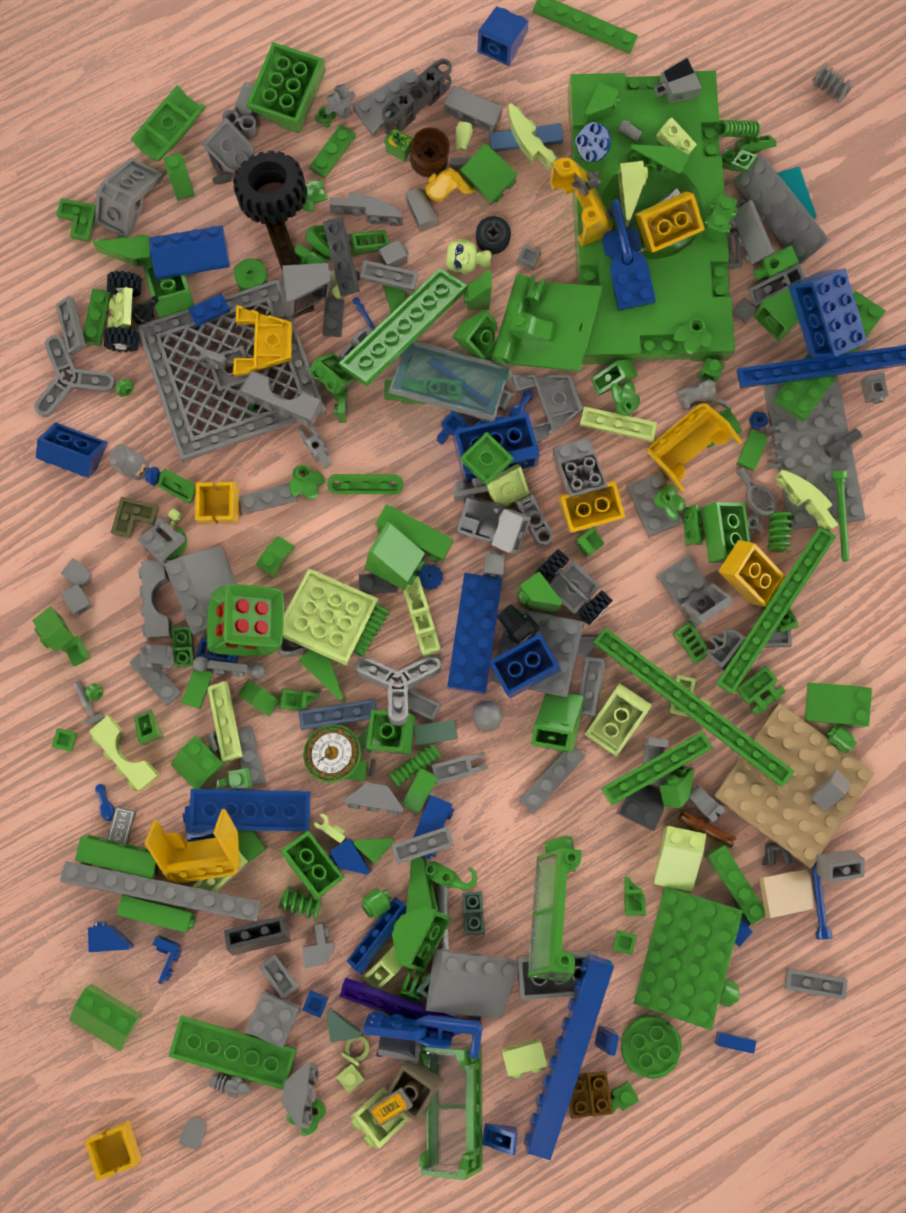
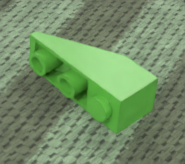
(662, 159)
(129, 250)

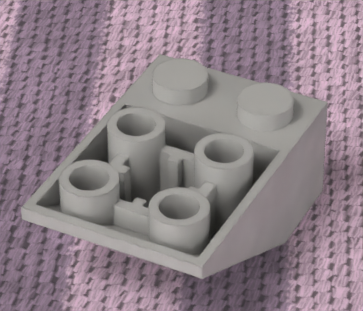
(578, 467)

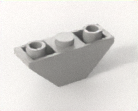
(375, 798)
(300, 1094)

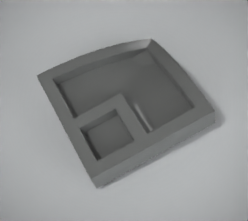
(480, 518)

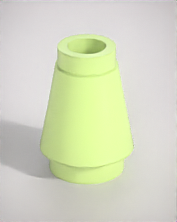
(463, 135)

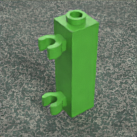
(156, 913)

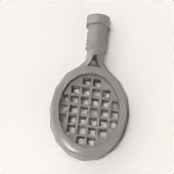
(752, 487)

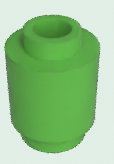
(841, 738)

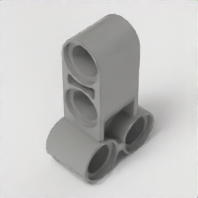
(242, 115)

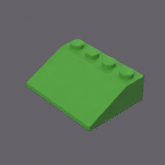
(286, 86)

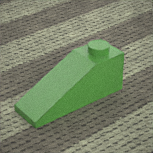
(479, 293)
(323, 670)

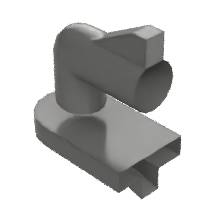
(593, 181)
(769, 858)

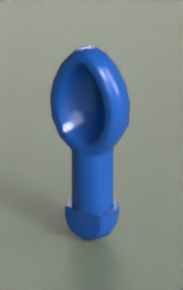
(521, 405)
(106, 808)

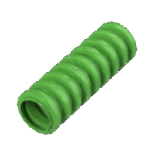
(737, 128)
(373, 625)
(415, 764)

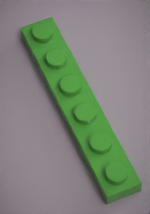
(586, 24)
(656, 768)

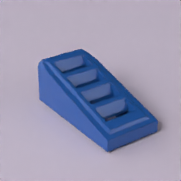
(226, 658)
(607, 1040)

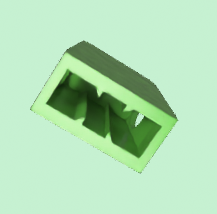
(779, 261)

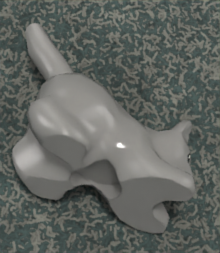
(703, 391)

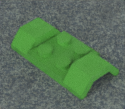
(167, 124)

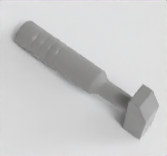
(87, 705)

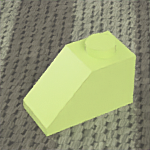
(383, 970)

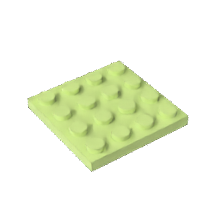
(327, 616)

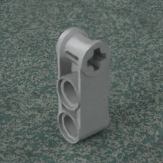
(529, 507)

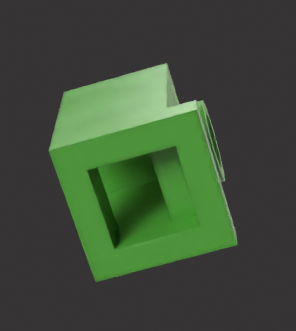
(712, 368)

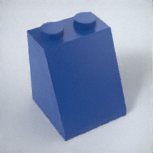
(502, 35)

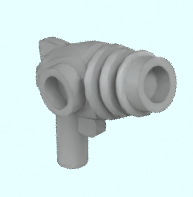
(233, 1087)

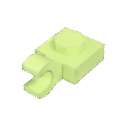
(335, 832)

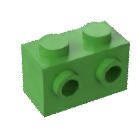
(718, 223)

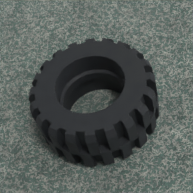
(267, 169)

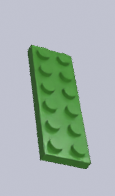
(232, 1052)

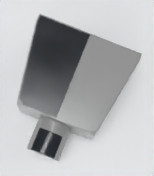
(679, 83)

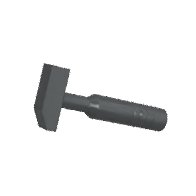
(221, 178)

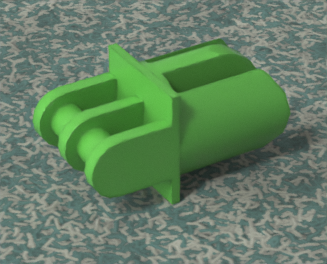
(308, 256)
(409, 989)

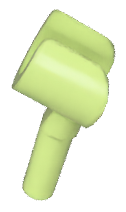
(175, 516)

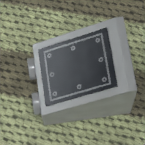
(305, 286)

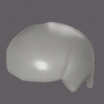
(487, 716)

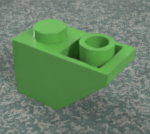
(677, 787)

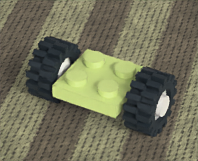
(117, 334)

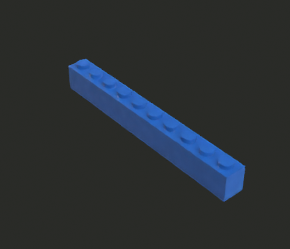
(568, 1057)

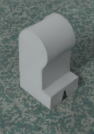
(705, 804)

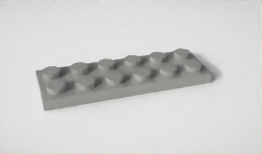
(781, 209)

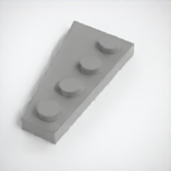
(371, 107)

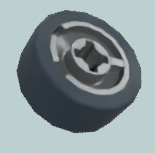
(493, 225)

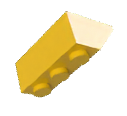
(591, 508)

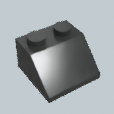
(642, 808)

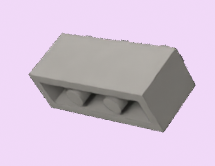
(472, 109)

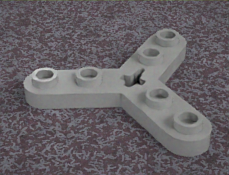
(61, 388)
(398, 694)

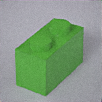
(52, 629)

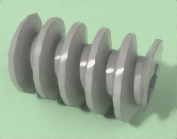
(832, 83)

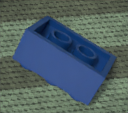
(70, 449)

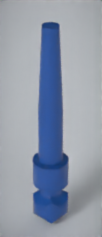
(360, 307)

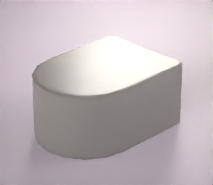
(77, 573)
(193, 1133)

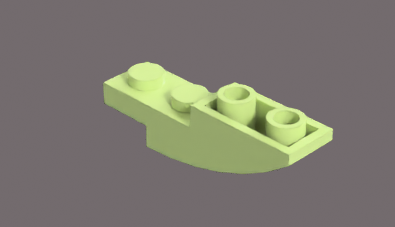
(524, 134)
(801, 492)

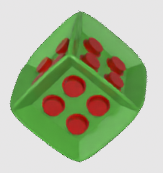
(245, 620)

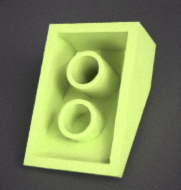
(631, 180)
(618, 719)
(679, 858)

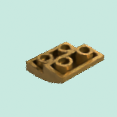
(591, 1096)

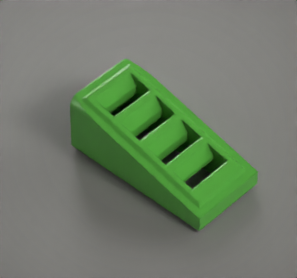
(369, 247)
(697, 639)

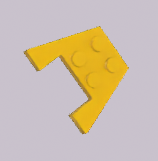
(271, 342)

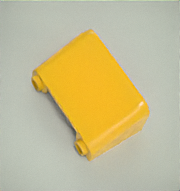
(594, 213)

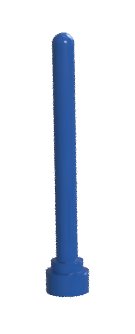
(823, 930)

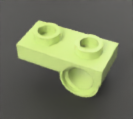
(674, 136)

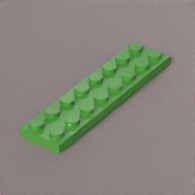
(403, 326)
(803, 395)

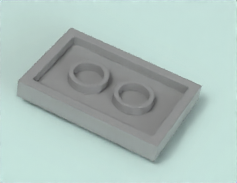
(651, 516)

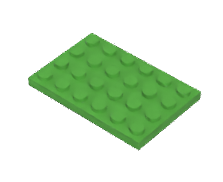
(688, 958)

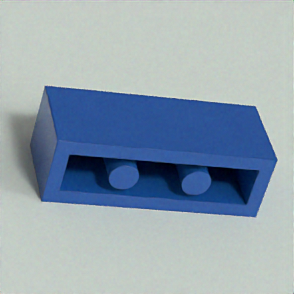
(434, 818)

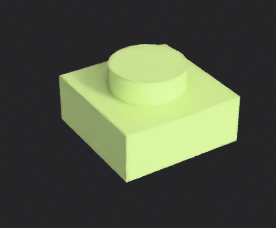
(350, 1077)

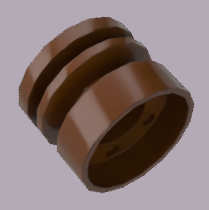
(430, 143)

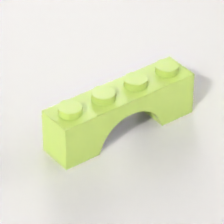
(108, 736)

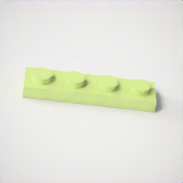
(618, 424)
(225, 722)

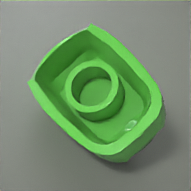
(317, 238)

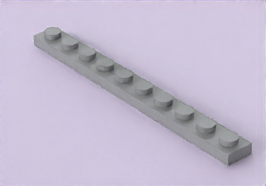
(160, 891)

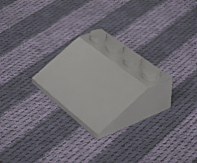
(195, 579)
(470, 983)

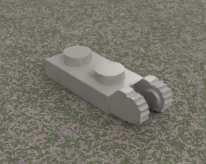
(457, 768)

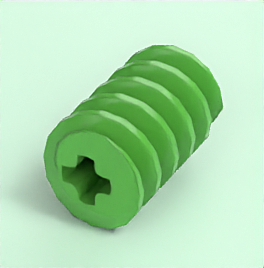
(778, 533)
(300, 903)

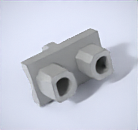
(340, 101)
(461, 492)

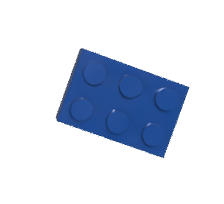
(525, 665)

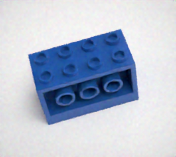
(827, 313)
(504, 431)

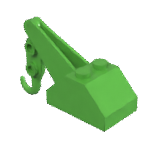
(423, 926)

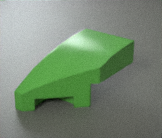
(296, 699)
(633, 899)

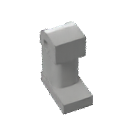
(652, 748)

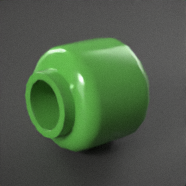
(376, 903)
(730, 994)

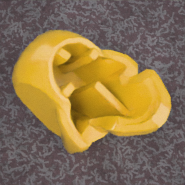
(444, 182)

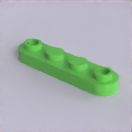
(365, 484)

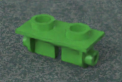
(692, 519)

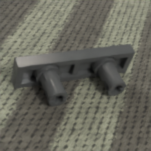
(341, 256)

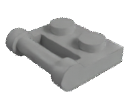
(156, 544)

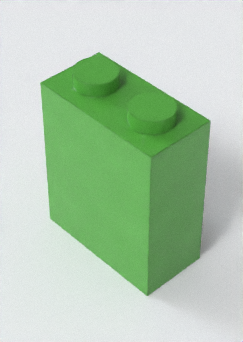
(489, 174)

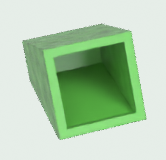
(394, 558)

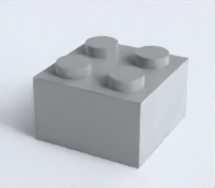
(273, 1018)

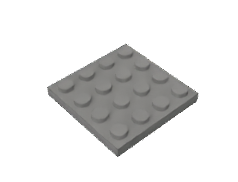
(562, 638)

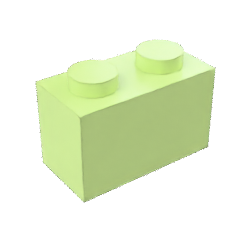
(524, 1058)

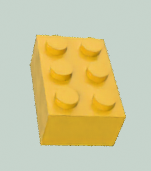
(669, 221)
(752, 573)

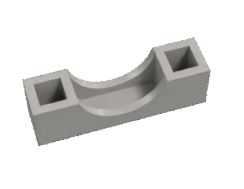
(303, 408)
(153, 577)

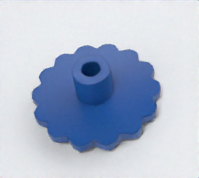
(430, 577)

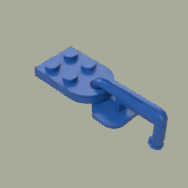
(630, 281)
(411, 1029)

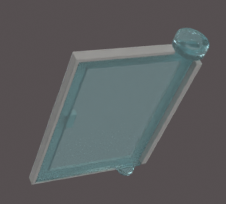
(450, 380)

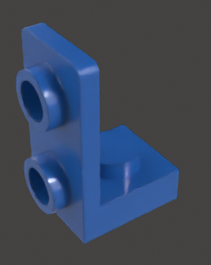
(166, 945)

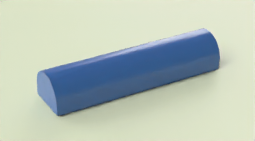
(376, 937)

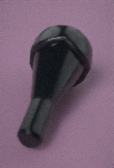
(144, 312)

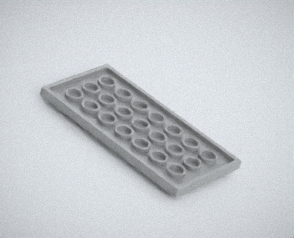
(804, 453)

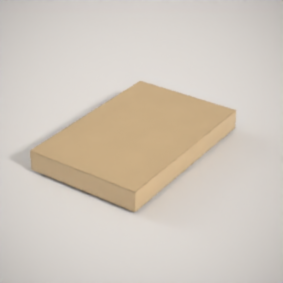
(787, 893)

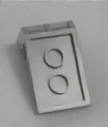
(121, 196)
(692, 592)

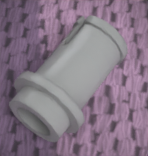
(630, 130)

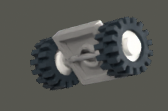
(574, 587)

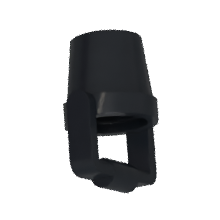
(512, 620)

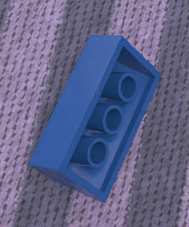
(189, 252)

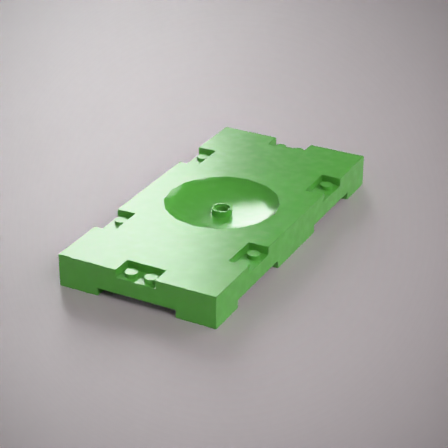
(685, 276)

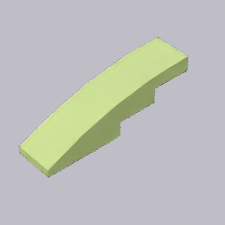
(421, 619)

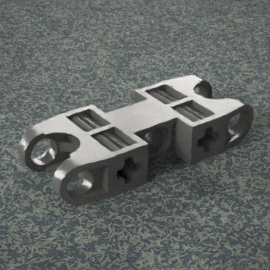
(428, 88)

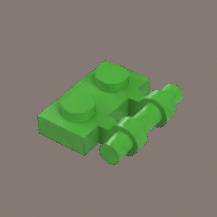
(758, 684)

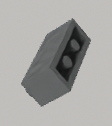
(257, 935)

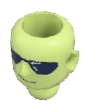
(463, 256)

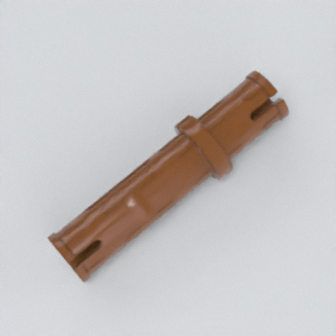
(700, 825)

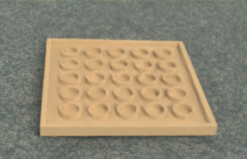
(788, 812)

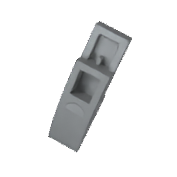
(374, 209)

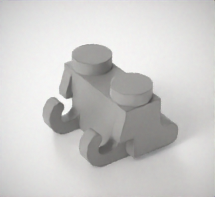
(156, 655)

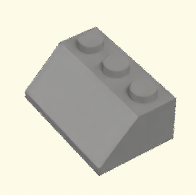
(751, 234)

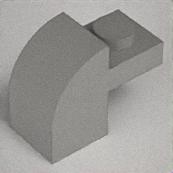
(318, 953)

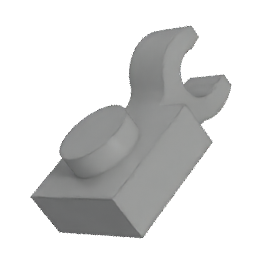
(214, 359)

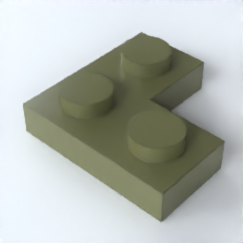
(131, 511)

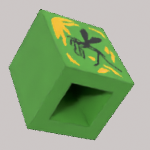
(398, 144)

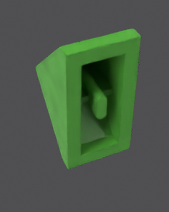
(258, 697)
(147, 728)
(374, 847)

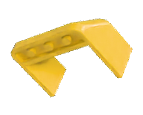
(688, 439)
(197, 859)

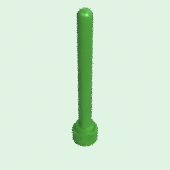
(839, 479)

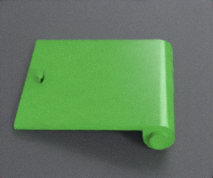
(568, 306)

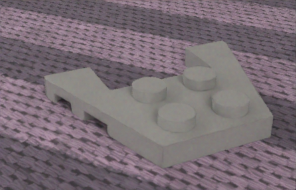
(557, 398)

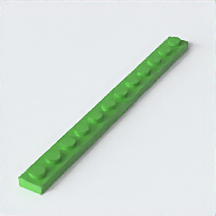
(694, 707)

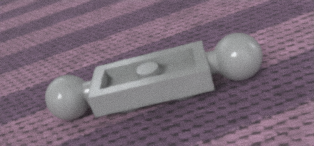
(201, 664)

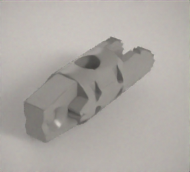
(319, 453)

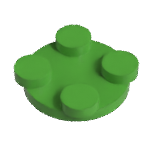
(250, 274)

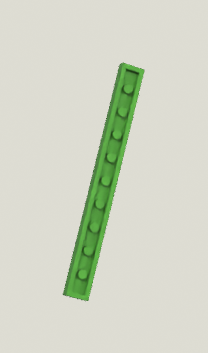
(775, 610)

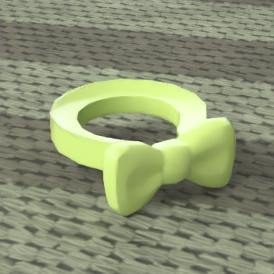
(346, 1054)

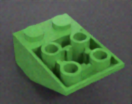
(558, 723)

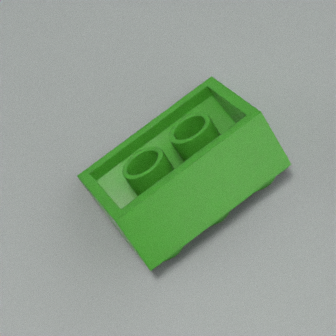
(723, 527)
(538, 595)
(312, 865)
(104, 1016)

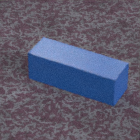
(735, 1042)

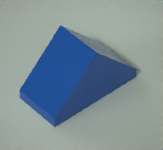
(500, 1138)

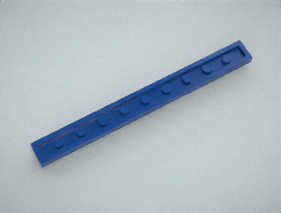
(821, 366)

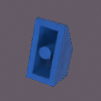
(349, 858)
(106, 938)

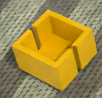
(215, 504)
(111, 1148)

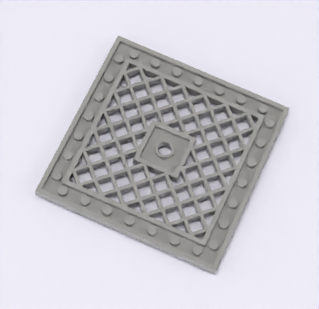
(242, 429)

